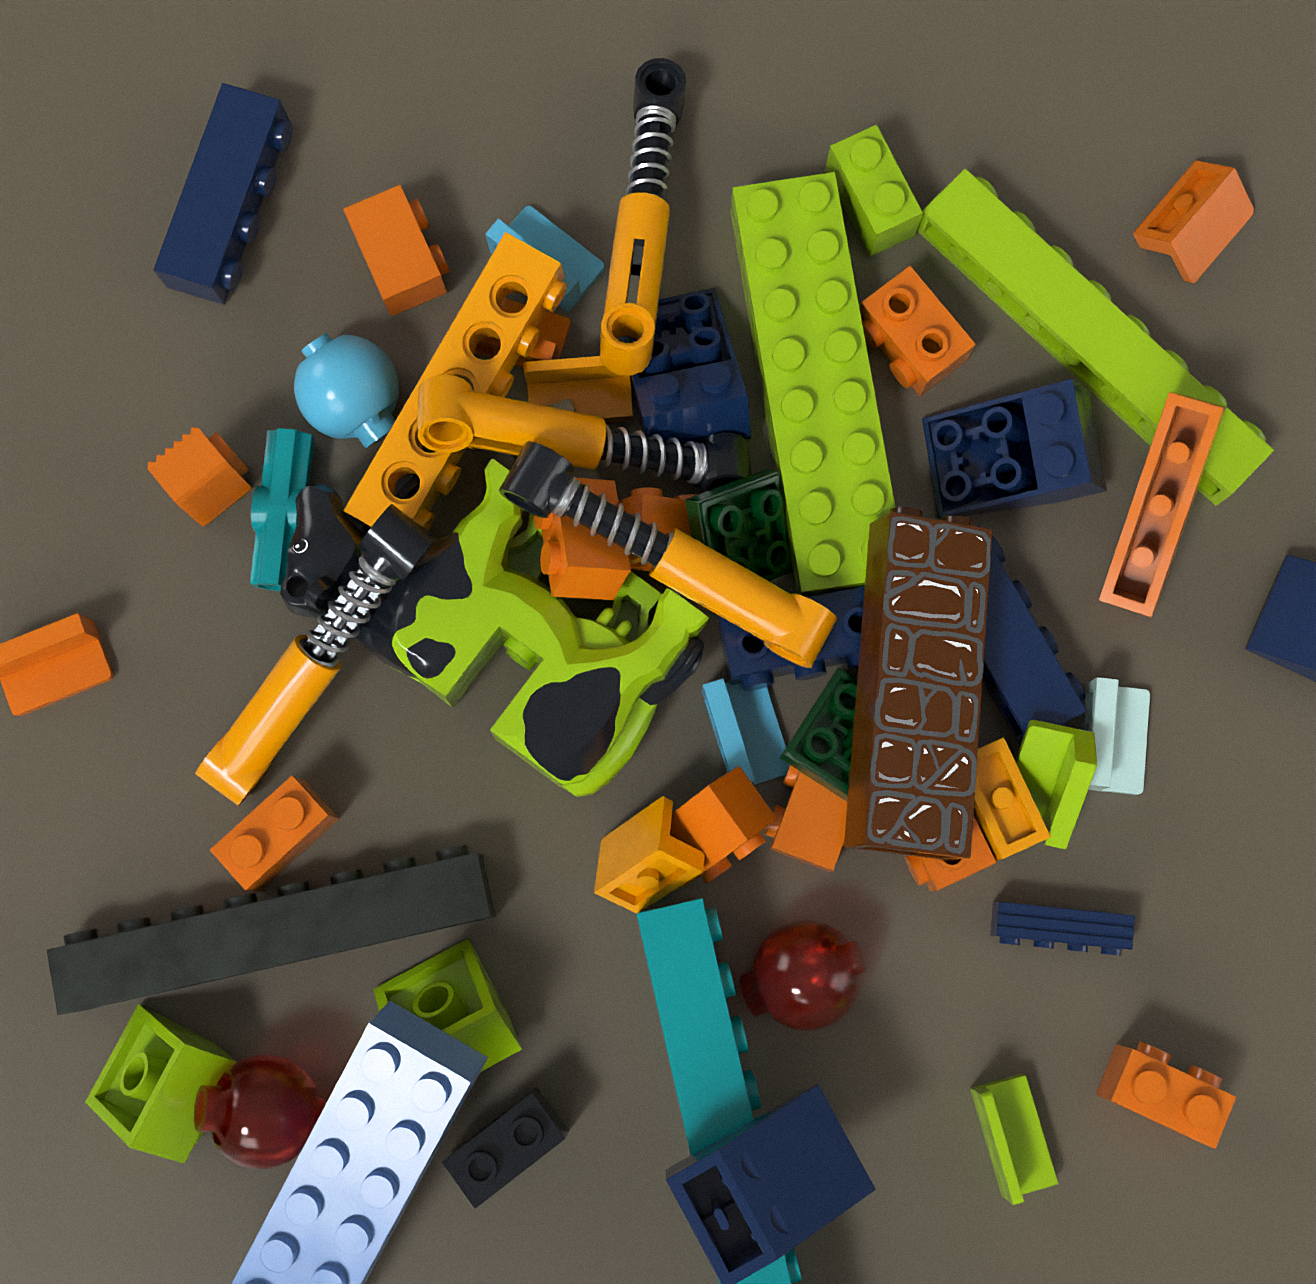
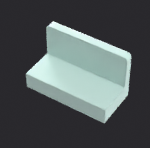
(1120, 730)

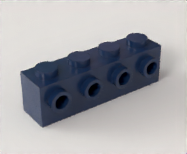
(756, 665)

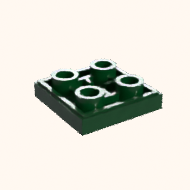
(745, 523)
(825, 737)

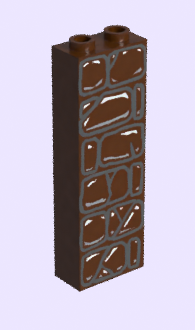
(919, 686)

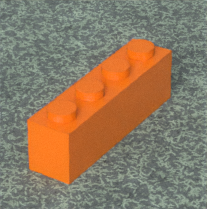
(1162, 503)

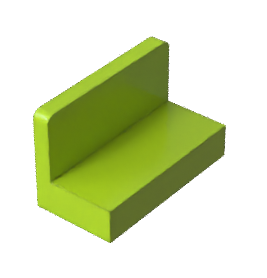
(1058, 772)
(1014, 1137)

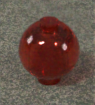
(804, 976)
(259, 1111)

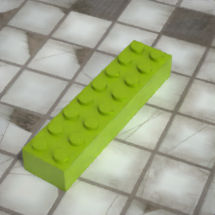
(813, 375)

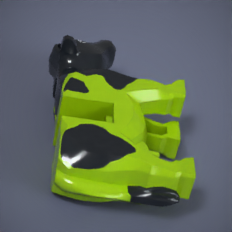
(482, 588)

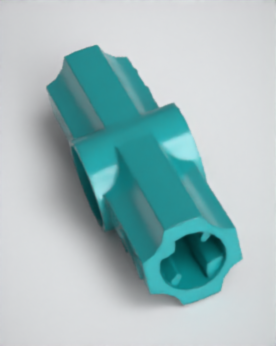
(273, 503)

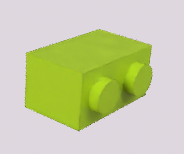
(873, 190)

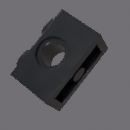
(505, 1147)

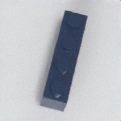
(224, 194)
(1021, 658)

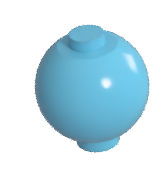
(347, 388)

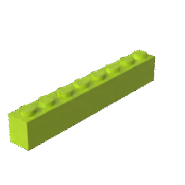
(1080, 323)

